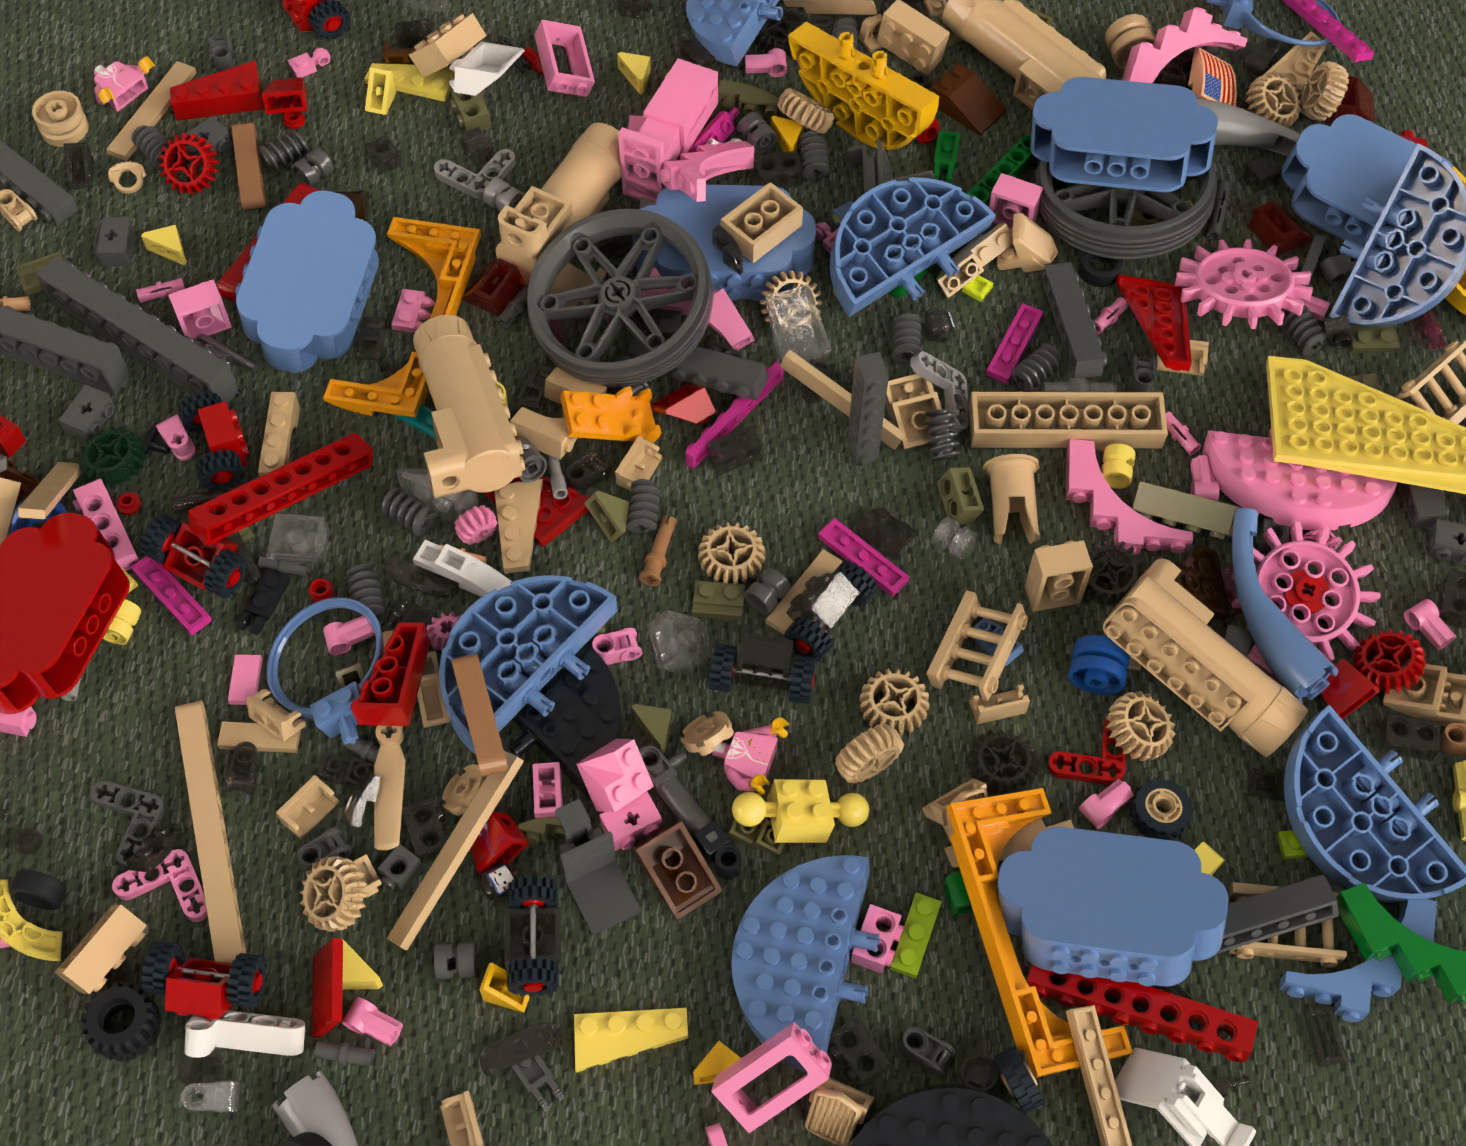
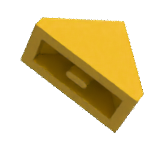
(787, 133)
(495, 990)
(714, 1063)

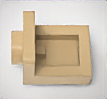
(869, 32)
(370, 876)

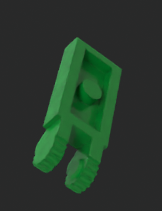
(946, 153)

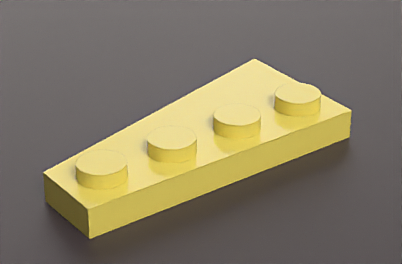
(410, 81)
(625, 1033)

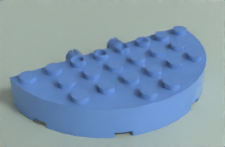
(730, 25)
(899, 233)
(1413, 249)
(522, 643)
(1360, 821)
(798, 946)

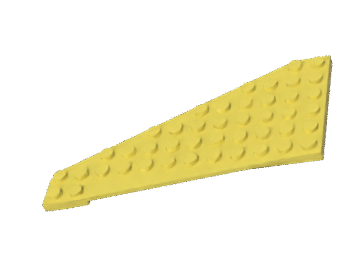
(1359, 430)

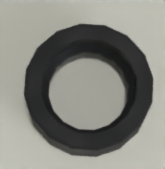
(1097, 278)
(37, 889)

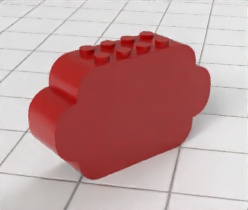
(54, 607)

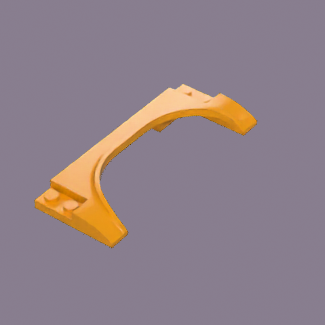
(451, 257)
(978, 840)

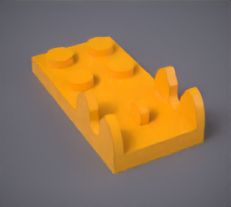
(609, 415)

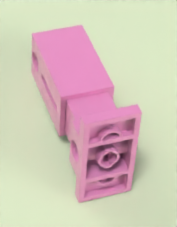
(669, 127)

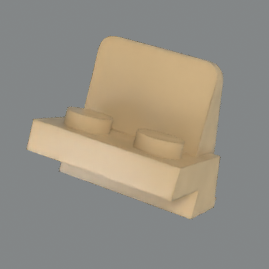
(1030, 247)
(937, 809)
(837, 1111)

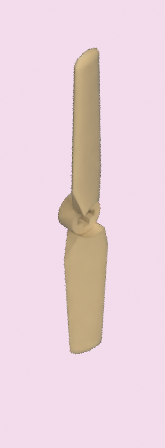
(391, 767)

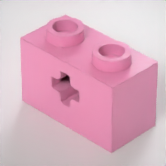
(547, 789)
(639, 811)

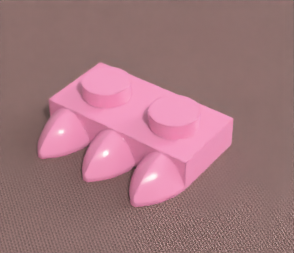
(411, 310)

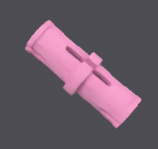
(145, 294)
(1115, 310)
(1190, 443)

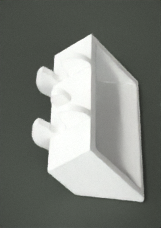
(482, 66)

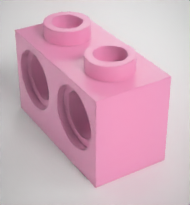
(874, 917)

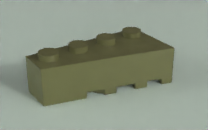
(1185, 509)

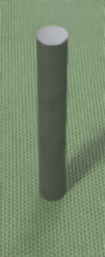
(236, 357)

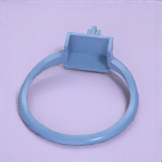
(1239, 13)
(332, 712)

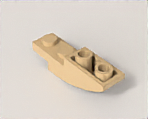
(974, 257)

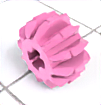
(476, 525)
(438, 629)

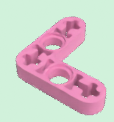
(175, 875)

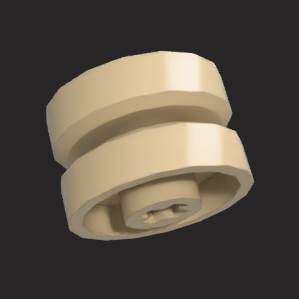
(1125, 34)
(60, 118)

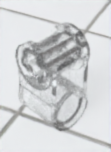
(217, 1096)

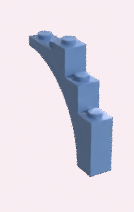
(1353, 987)

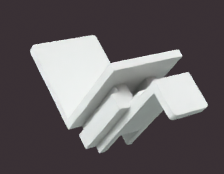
(1181, 1097)

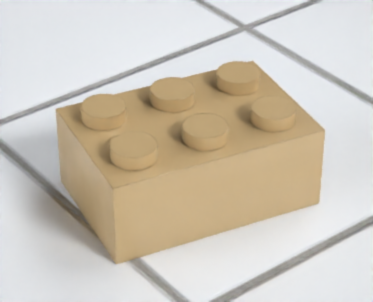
(912, 36)
(447, 44)
(763, 221)
(1058, 575)
(101, 950)

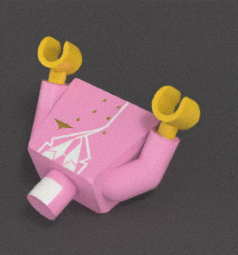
(120, 82)
(751, 755)

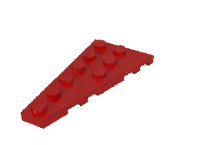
(1161, 316)
(553, 514)

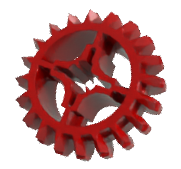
(197, 180)
(1395, 650)

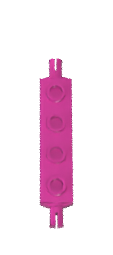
(719, 129)

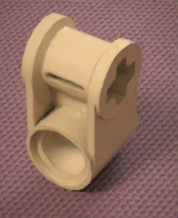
(15, 209)

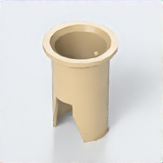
(1013, 493)

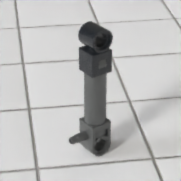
(706, 834)

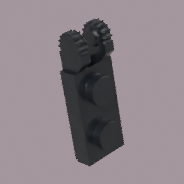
(264, 600)

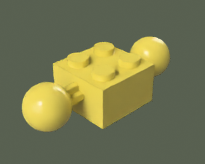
(800, 810)

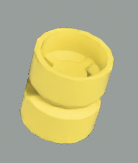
(1118, 465)
(121, 626)

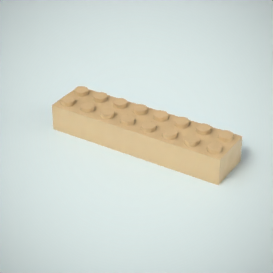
(1057, 417)

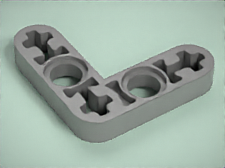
(475, 180)
(951, 381)

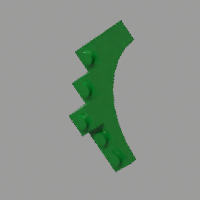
(1381, 936)

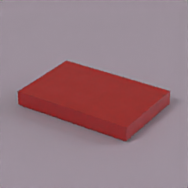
(327, 988)

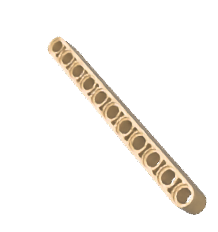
(210, 832)

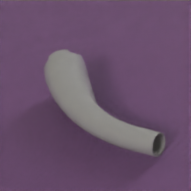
(1248, 129)
(316, 1109)

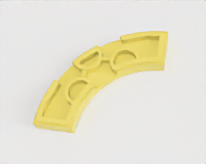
(24, 935)

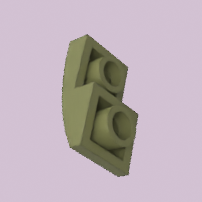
(538, 829)
(757, 836)

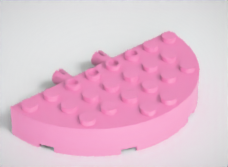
(1292, 491)

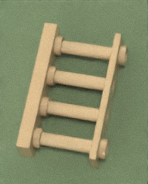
(1455, 412)
(961, 629)
(1327, 956)

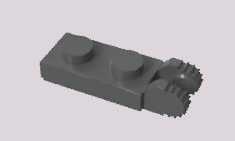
(534, 1075)

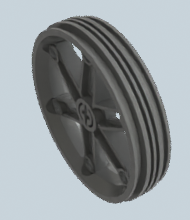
(1118, 238)
(580, 242)

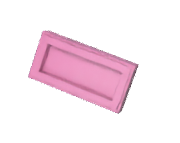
(244, 678)

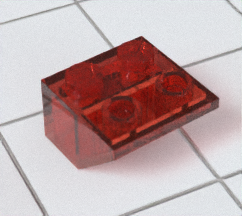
(1357, 101)
(1278, 227)
(494, 286)

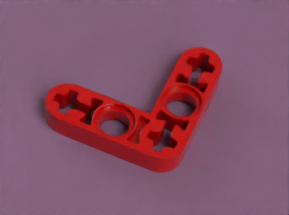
(1106, 760)

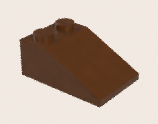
(967, 99)
(677, 869)

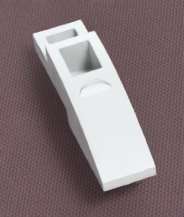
(460, 567)

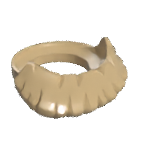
(116, 171)

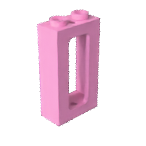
(572, 39)
(787, 1042)

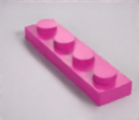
(1014, 343)
(856, 550)
(171, 595)

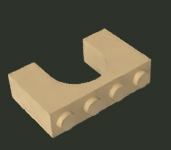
(548, 433)

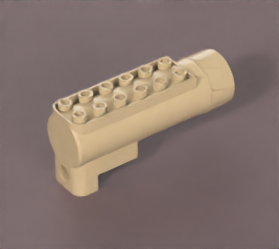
(1020, 45)
(570, 194)
(470, 421)
(1171, 639)

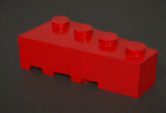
(219, 93)
(394, 684)

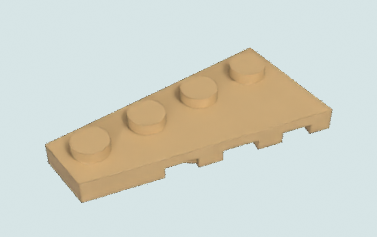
(1299, 62)
(517, 521)

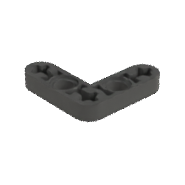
(140, 817)

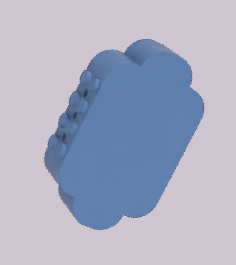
(1123, 134)
(1341, 167)
(699, 220)
(307, 281)
(1112, 906)

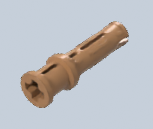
(656, 559)

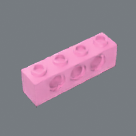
(94, 497)

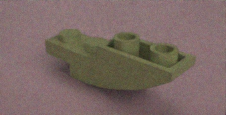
(747, 99)

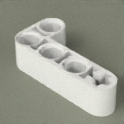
(246, 1033)

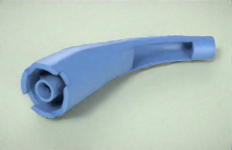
(1283, 646)

